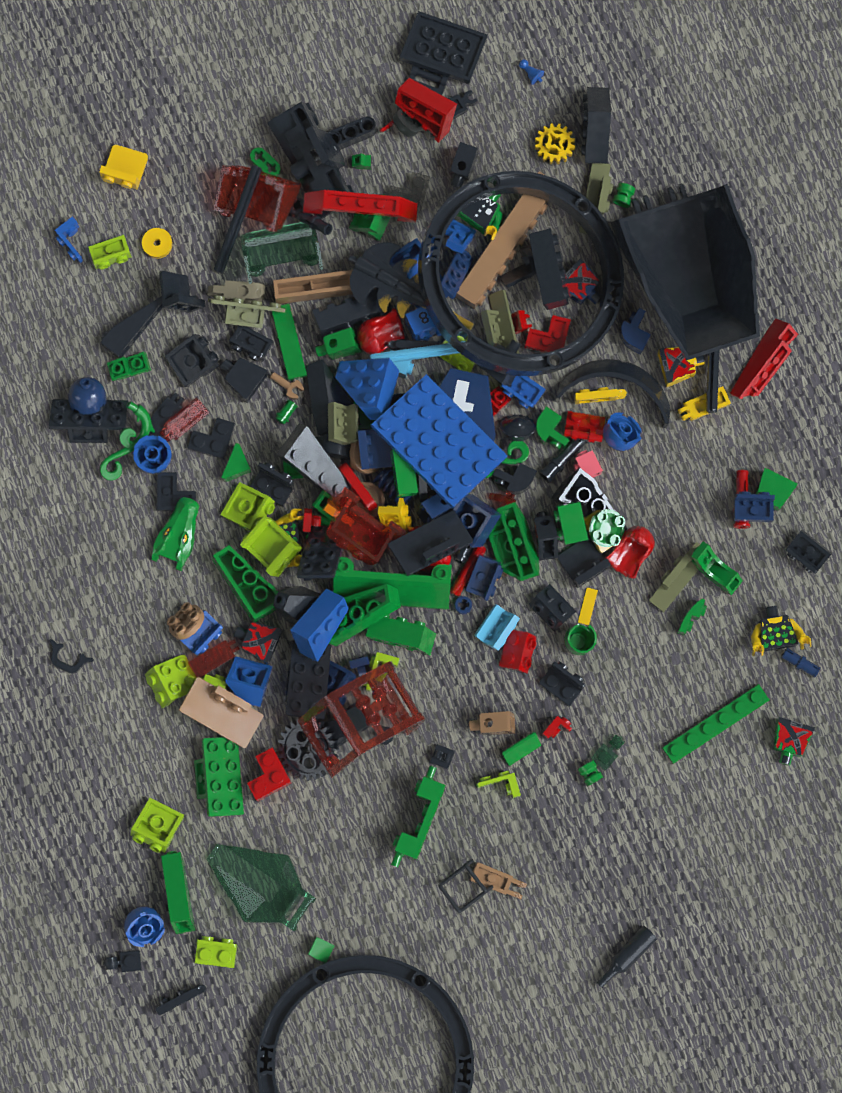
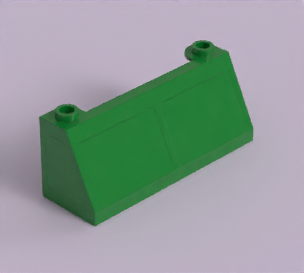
(413, 590)

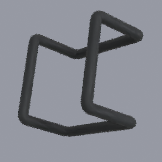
(484, 890)

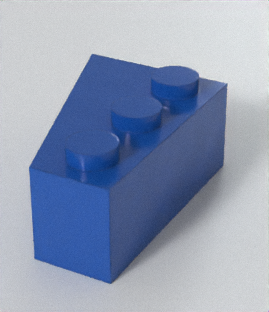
(319, 624)

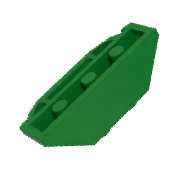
(514, 544)

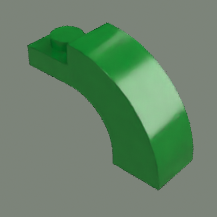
(715, 569)

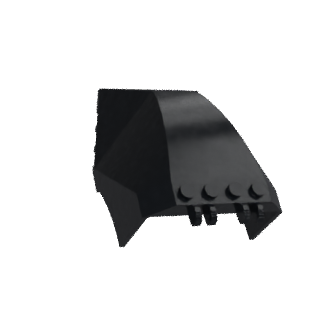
(695, 268)

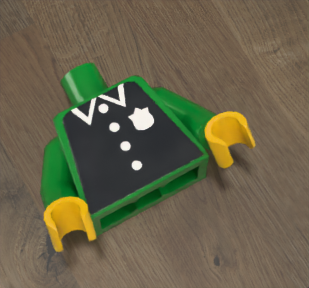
(484, 215)

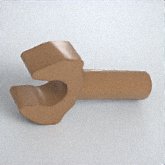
(289, 386)

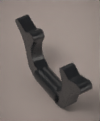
(64, 666)

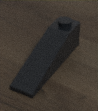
(125, 333)

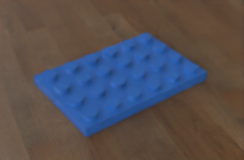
(439, 441)

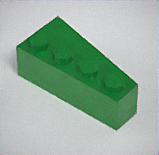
(246, 583)
(365, 610)

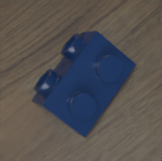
(754, 507)
(484, 577)

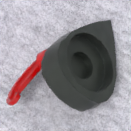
(405, 124)

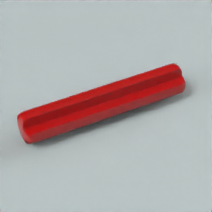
(465, 573)

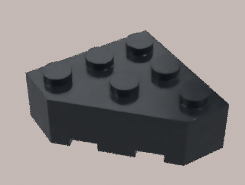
(596, 125)

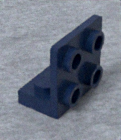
(373, 450)

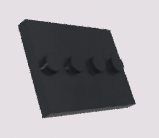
(443, 47)

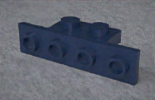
(455, 273)

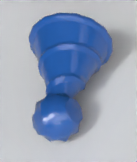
(533, 73)

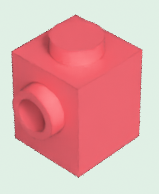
(588, 462)

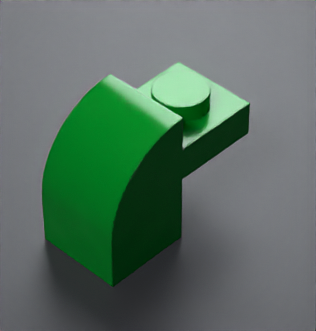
(546, 428)

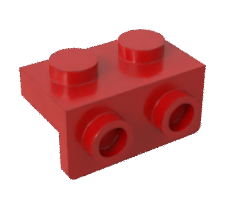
(518, 651)

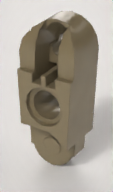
(238, 289)

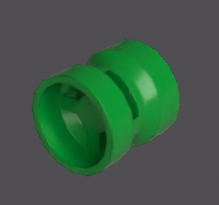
(624, 195)
(588, 769)

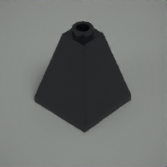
(294, 602)

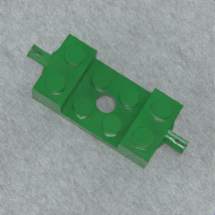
(428, 791)

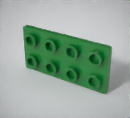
(219, 777)

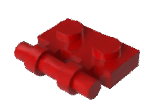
(584, 426)

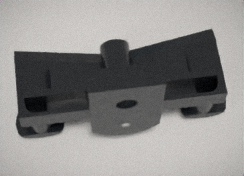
(298, 137)

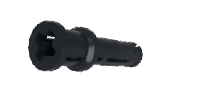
(557, 464)

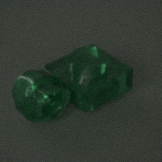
(605, 756)

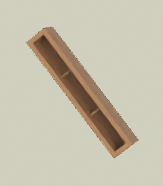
(312, 287)

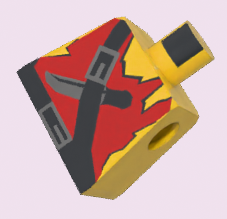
(676, 367)

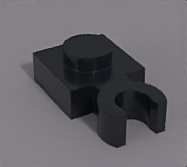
(462, 103)

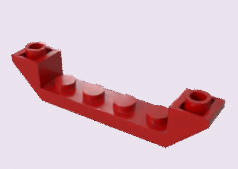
(360, 203)

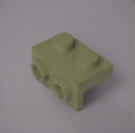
(342, 423)

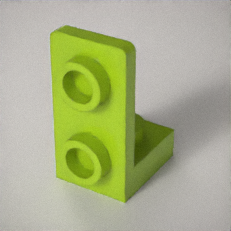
(381, 658)
(511, 787)

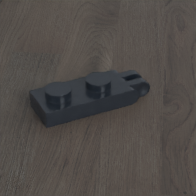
(405, 344)
(165, 412)
(182, 997)

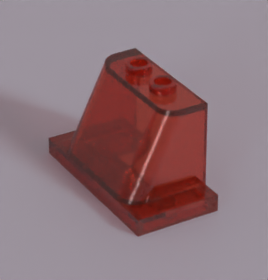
(359, 531)

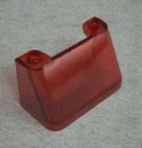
(270, 199)

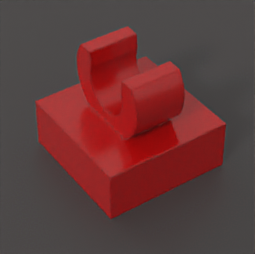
(519, 321)
(309, 519)

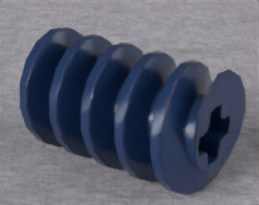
(386, 480)

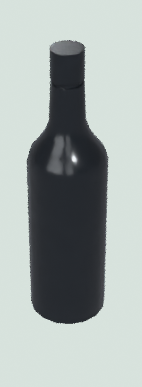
(628, 954)

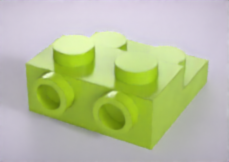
(247, 506)
(156, 825)

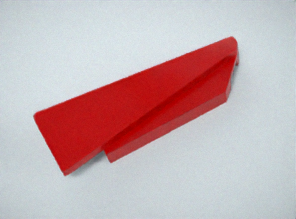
(765, 360)

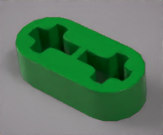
(268, 159)

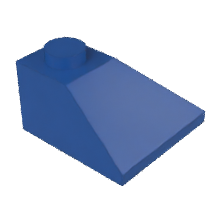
(249, 680)

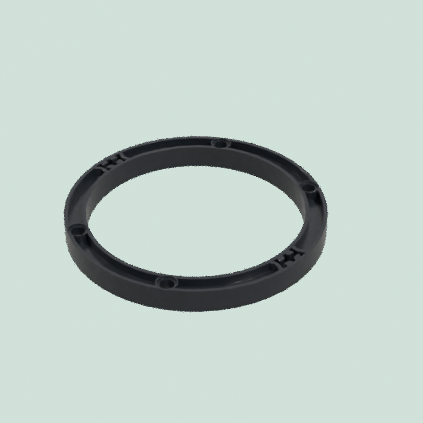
(567, 199)
(354, 965)

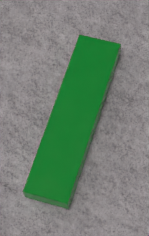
(289, 343)

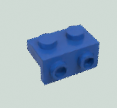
(526, 390)
(209, 630)

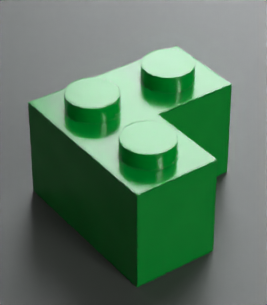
(571, 523)

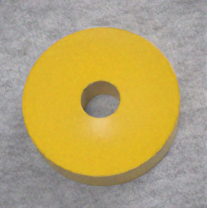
(157, 251)

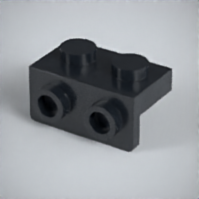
(251, 342)
(808, 552)
(552, 607)

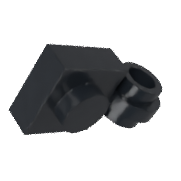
(129, 962)

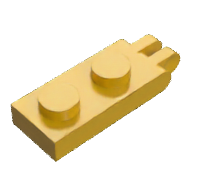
(601, 395)
(697, 407)

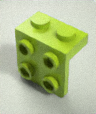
(170, 680)

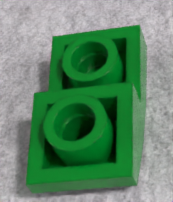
(129, 367)
(694, 613)

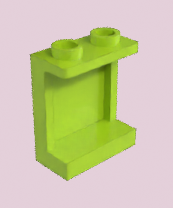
(271, 545)

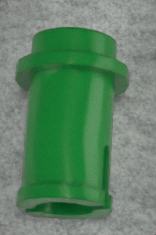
(285, 413)

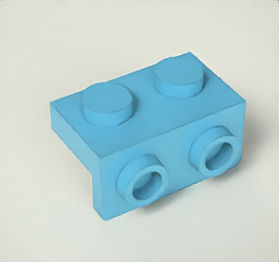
(496, 627)

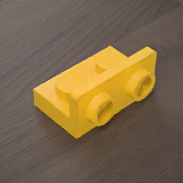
(396, 514)

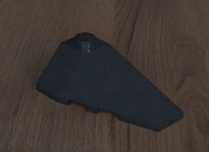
(324, 390)
(585, 489)

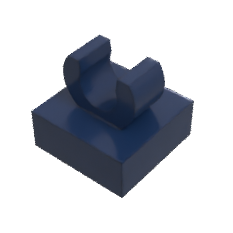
(359, 663)

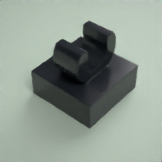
(442, 756)

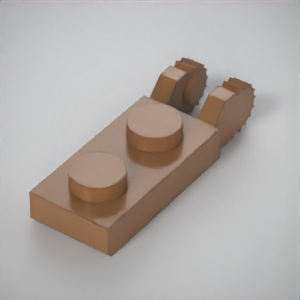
(499, 880)

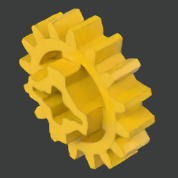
(559, 138)

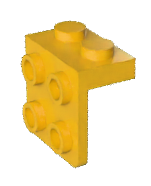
(124, 167)

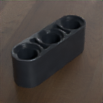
(356, 127)

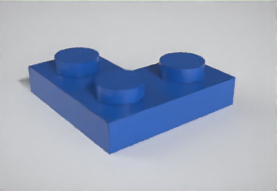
(459, 237)

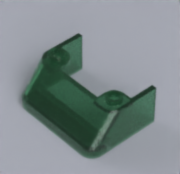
(286, 245)

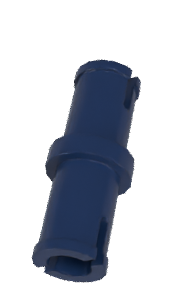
(800, 662)

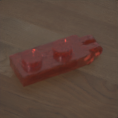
(184, 420)
(212, 658)

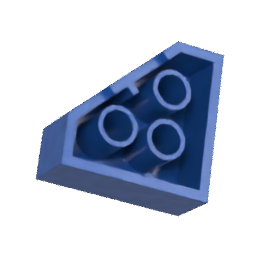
(369, 383)

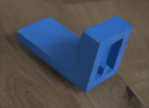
(69, 229)

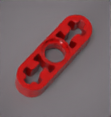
(357, 487)

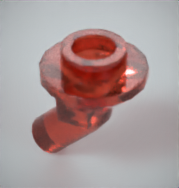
(505, 499)

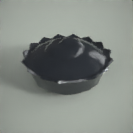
(518, 427)

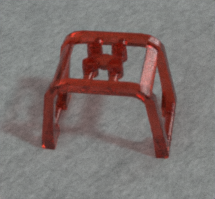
(380, 686)

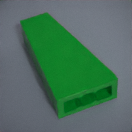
(177, 893)

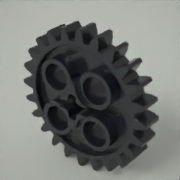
(294, 739)

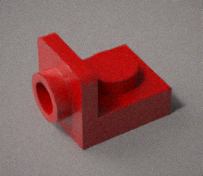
(553, 729)

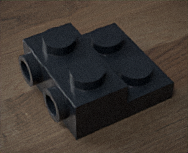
(193, 359)

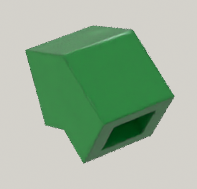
(361, 161)

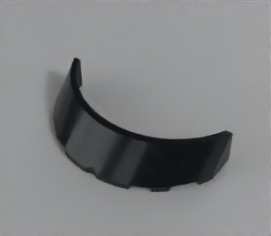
(622, 371)

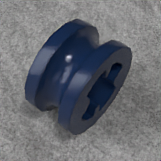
(467, 609)

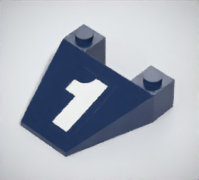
(473, 396)

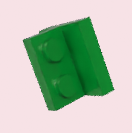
(370, 224)

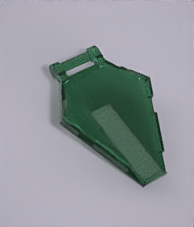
(260, 884)

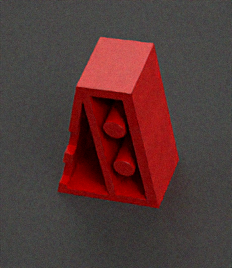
(426, 106)

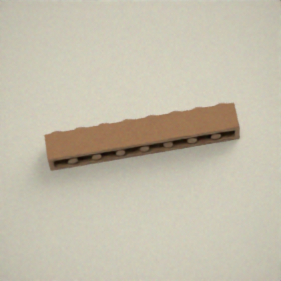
(501, 250)

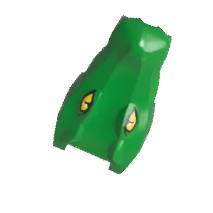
(177, 535)

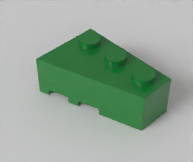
(402, 634)

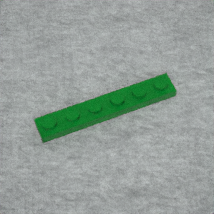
(715, 724)

